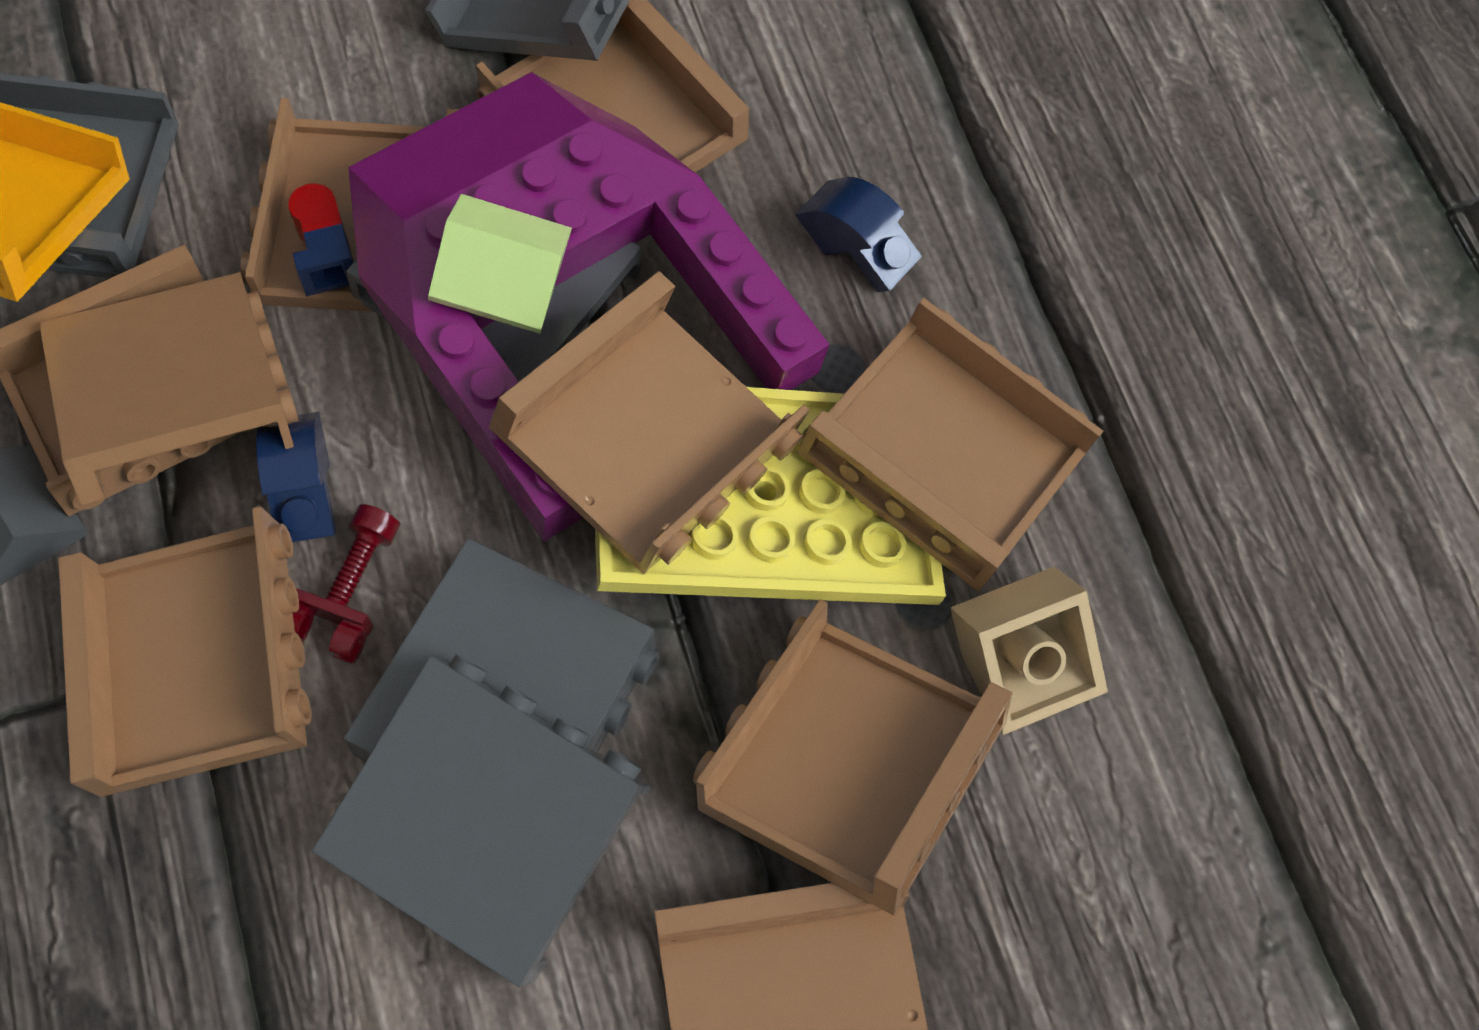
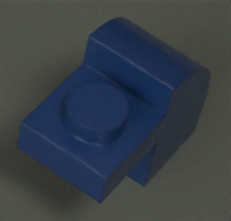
(860, 220)
(297, 477)

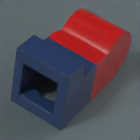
(322, 229)

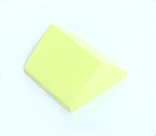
(498, 263)

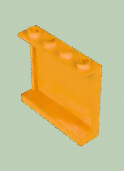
(50, 190)

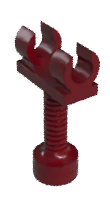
(372, 529)

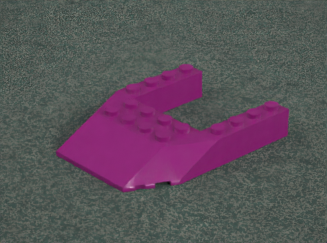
(578, 168)

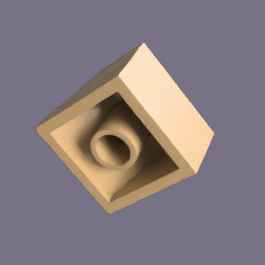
(1033, 642)

